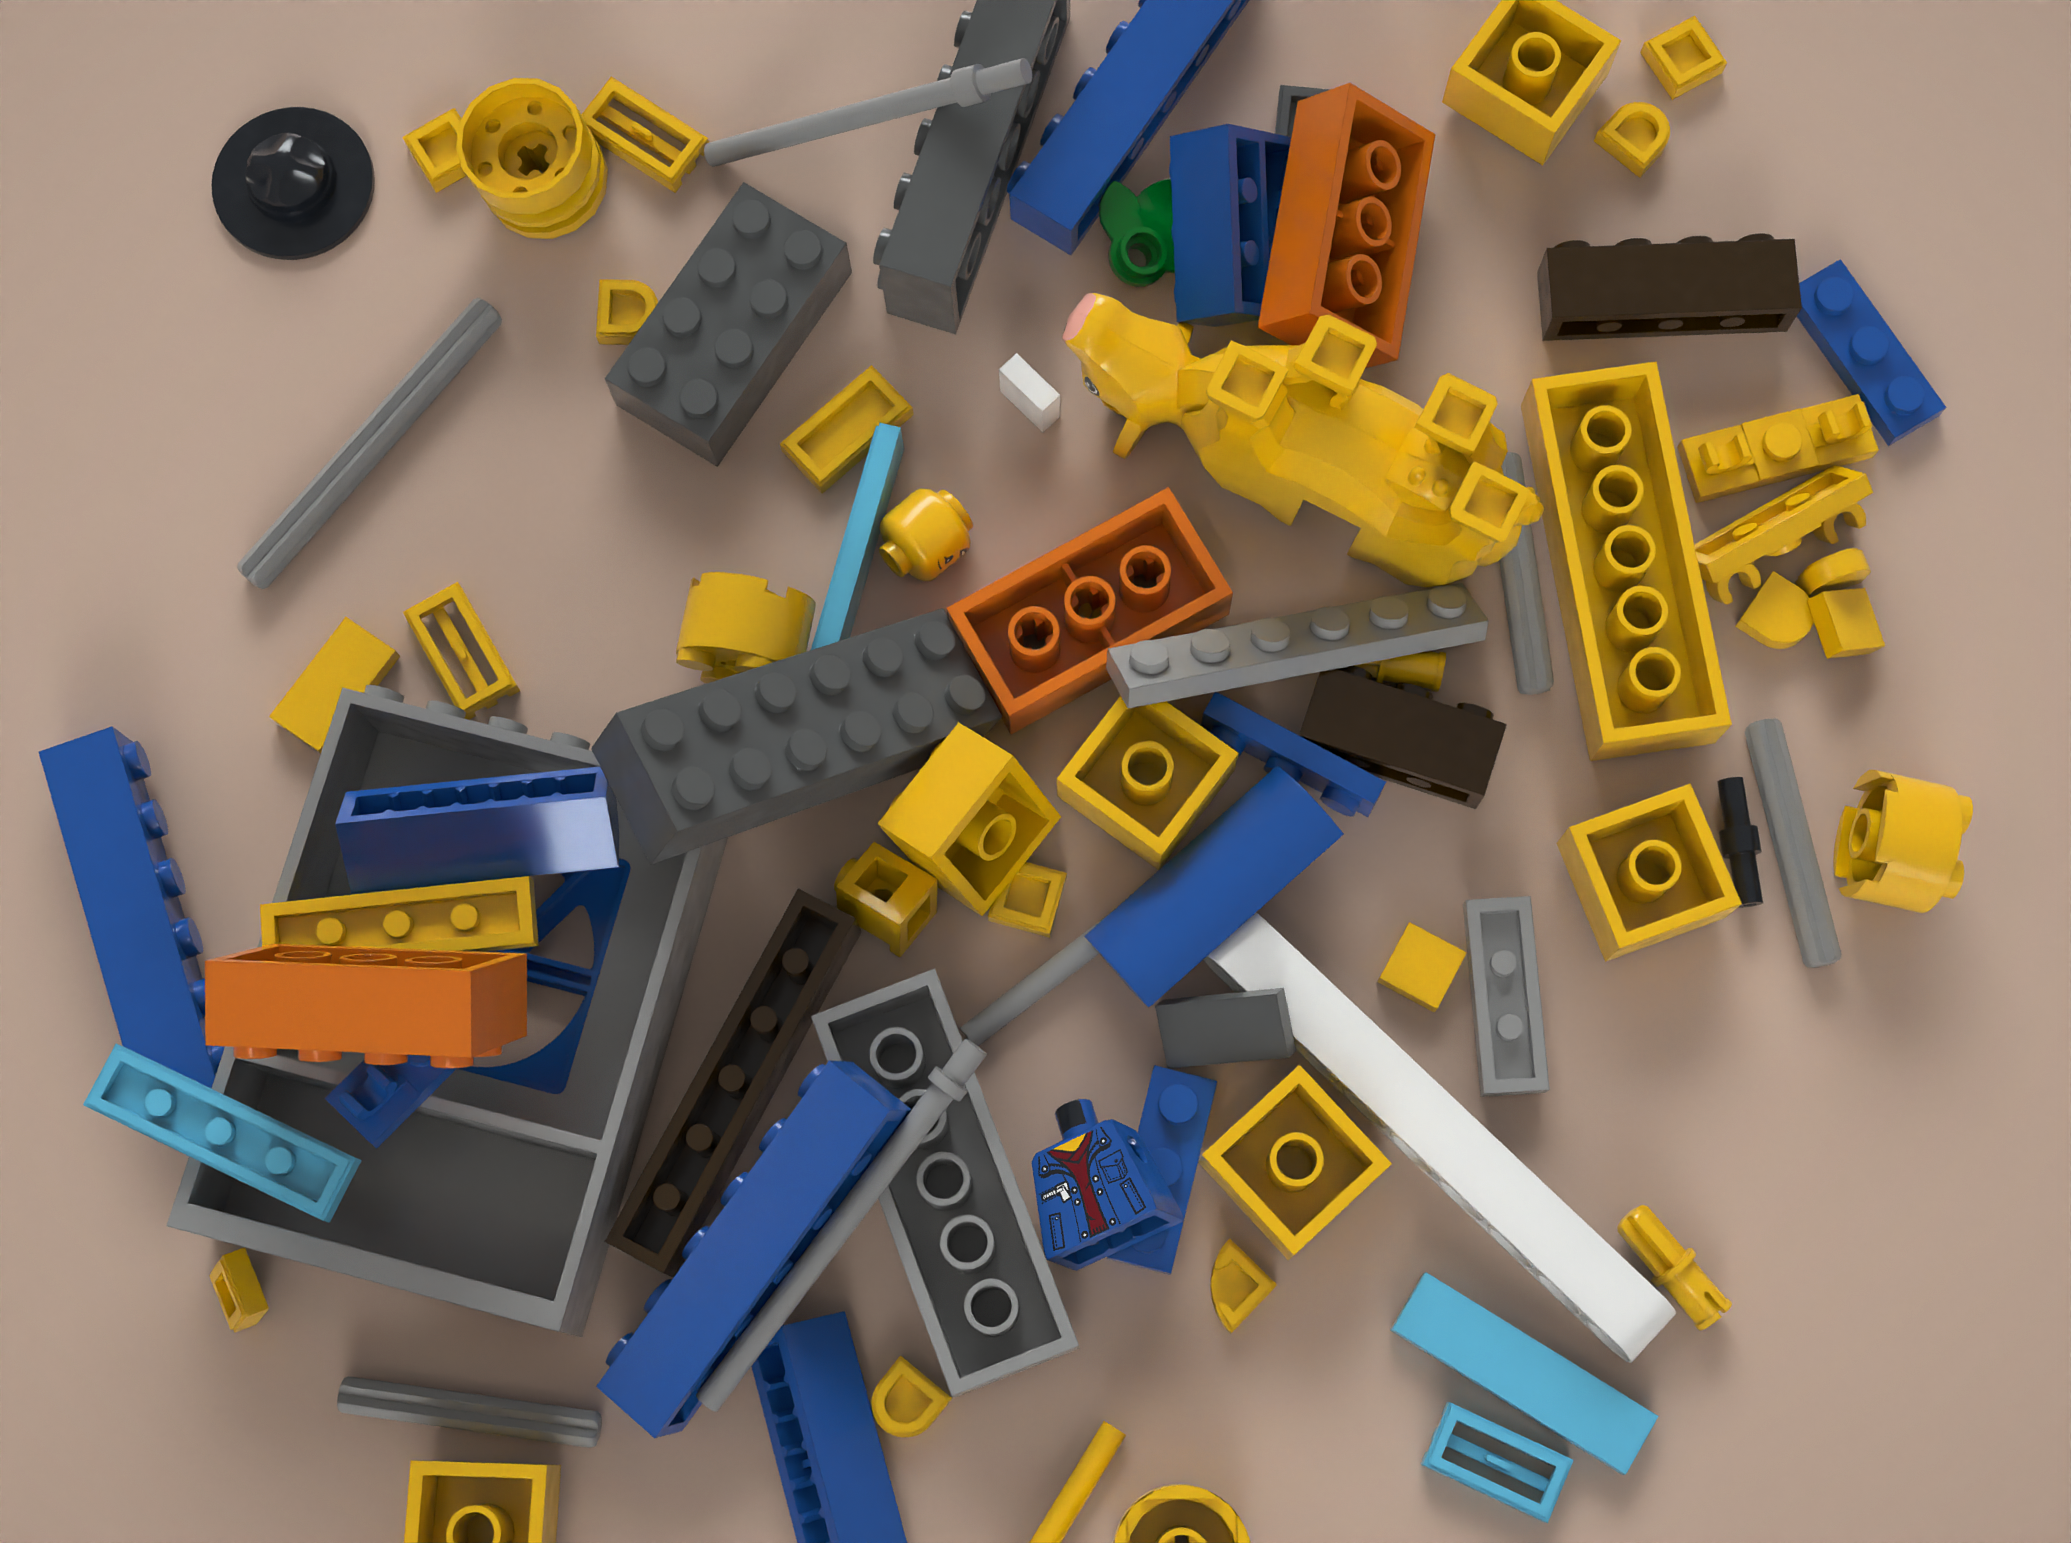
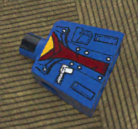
(1098, 1189)

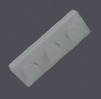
(1505, 996)

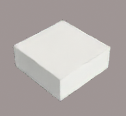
(1029, 392)

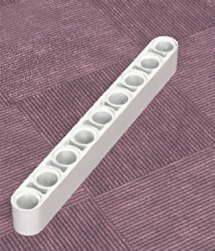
(1448, 1143)

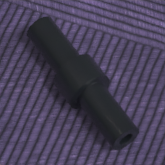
(1740, 841)

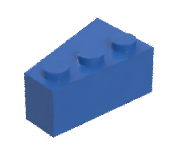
(1224, 220)

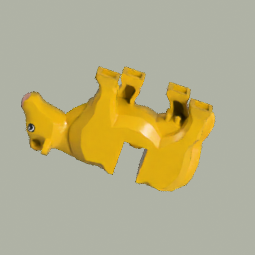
(1307, 428)

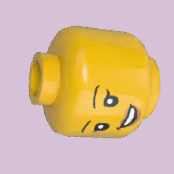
(925, 534)

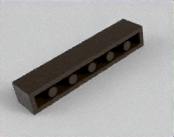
(735, 1083)

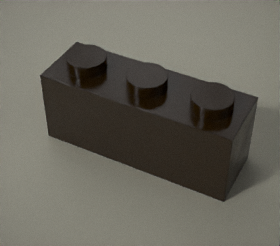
(1404, 734)

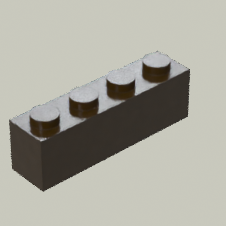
(1668, 288)

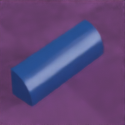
(478, 830)
(1214, 885)
(826, 1435)

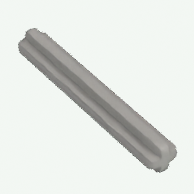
(1525, 604)
(1792, 843)
(469, 1412)

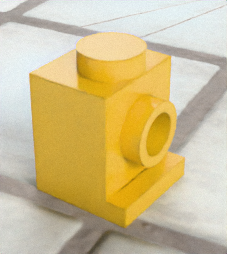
(886, 877)

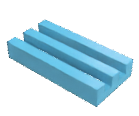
(1444, 1438)

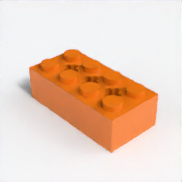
(1347, 220)
(1096, 570)
(366, 1003)

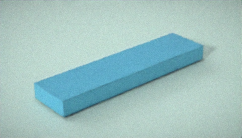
(860, 536)
(222, 1133)
(1524, 1373)

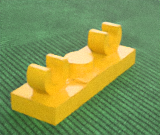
(1777, 448)
(1779, 528)

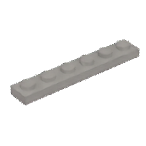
(1295, 645)

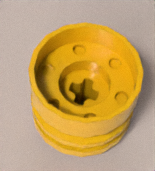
(527, 129)

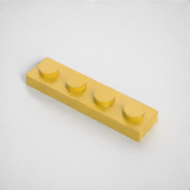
(440, 917)

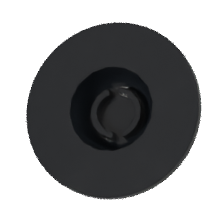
(293, 183)

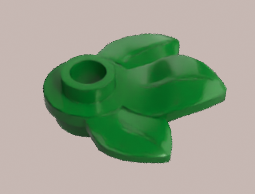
(1139, 224)

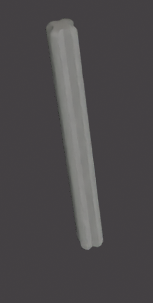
(369, 443)

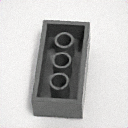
(729, 324)

